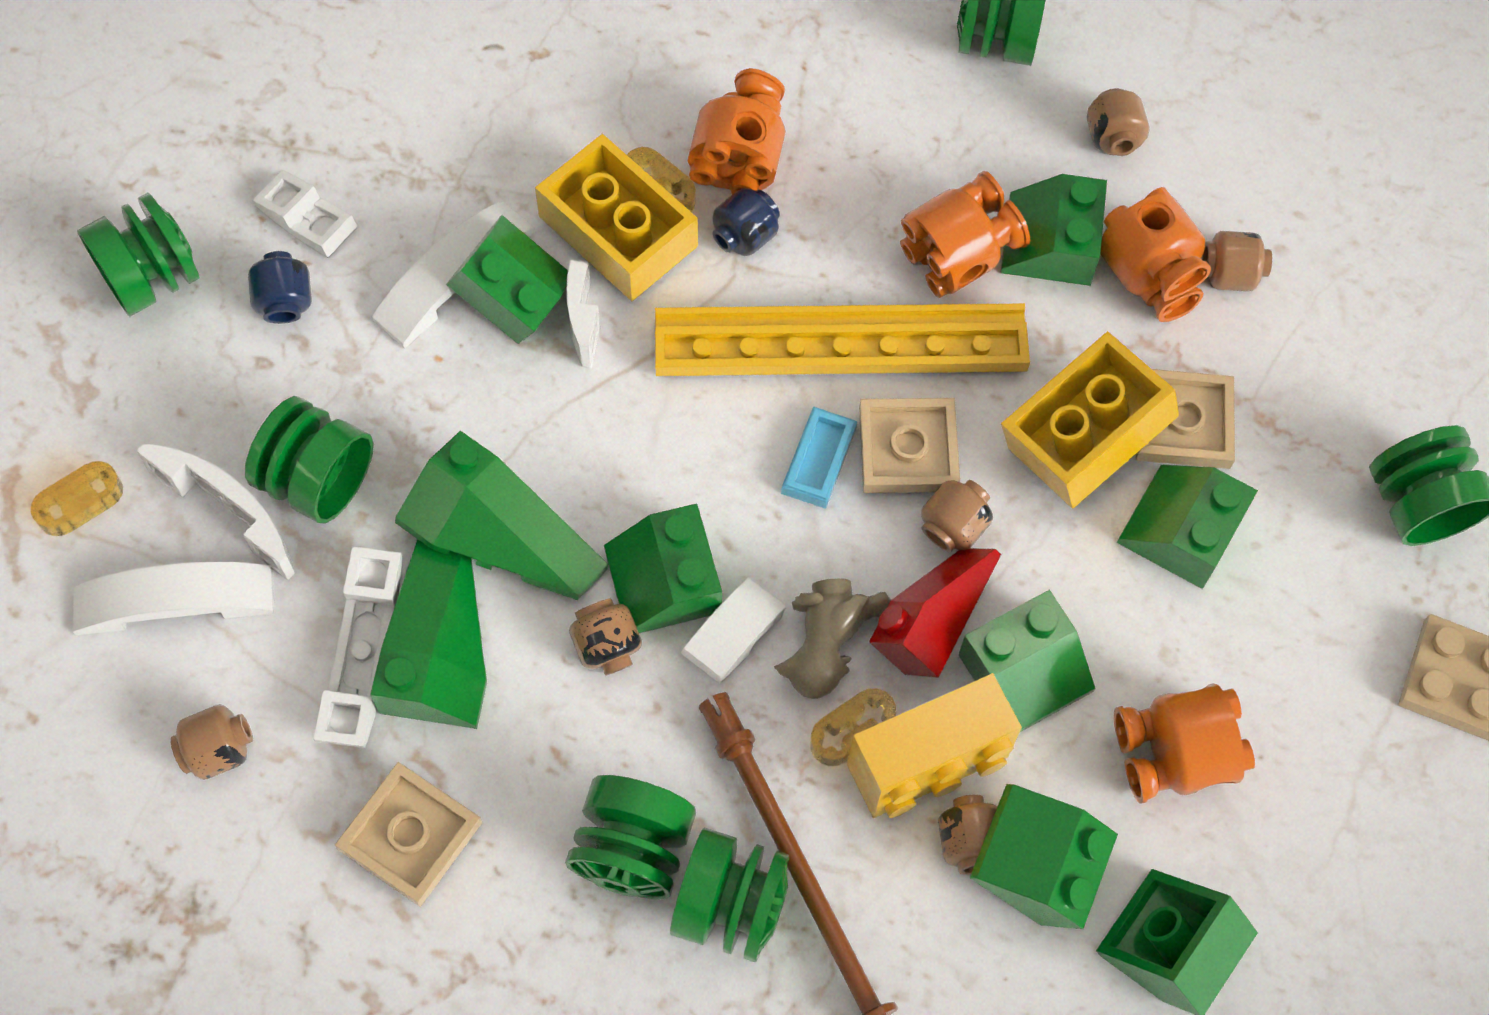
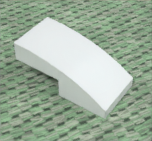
(304, 214)
(582, 316)
(733, 629)

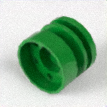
(1007, 20)
(139, 253)
(308, 459)
(1432, 485)
(632, 829)
(730, 894)

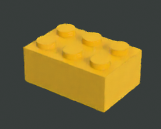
(617, 217)
(1090, 419)
(933, 747)

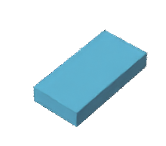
(819, 457)

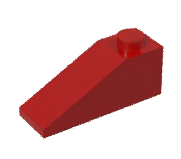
(929, 616)

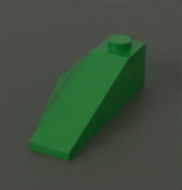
(484, 511)
(433, 645)

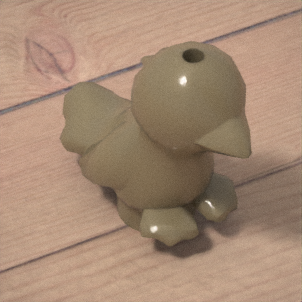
(830, 621)

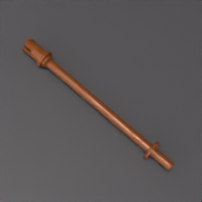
(736, 746)

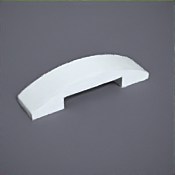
(415, 297)
(184, 470)
(171, 592)
(371, 596)

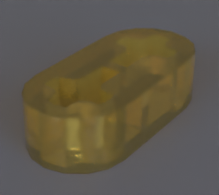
(666, 174)
(77, 498)
(845, 718)

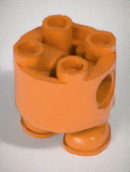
(743, 129)
(959, 237)
(1157, 253)
(1191, 742)

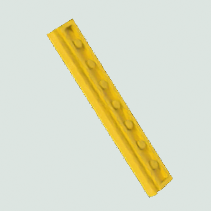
(841, 339)

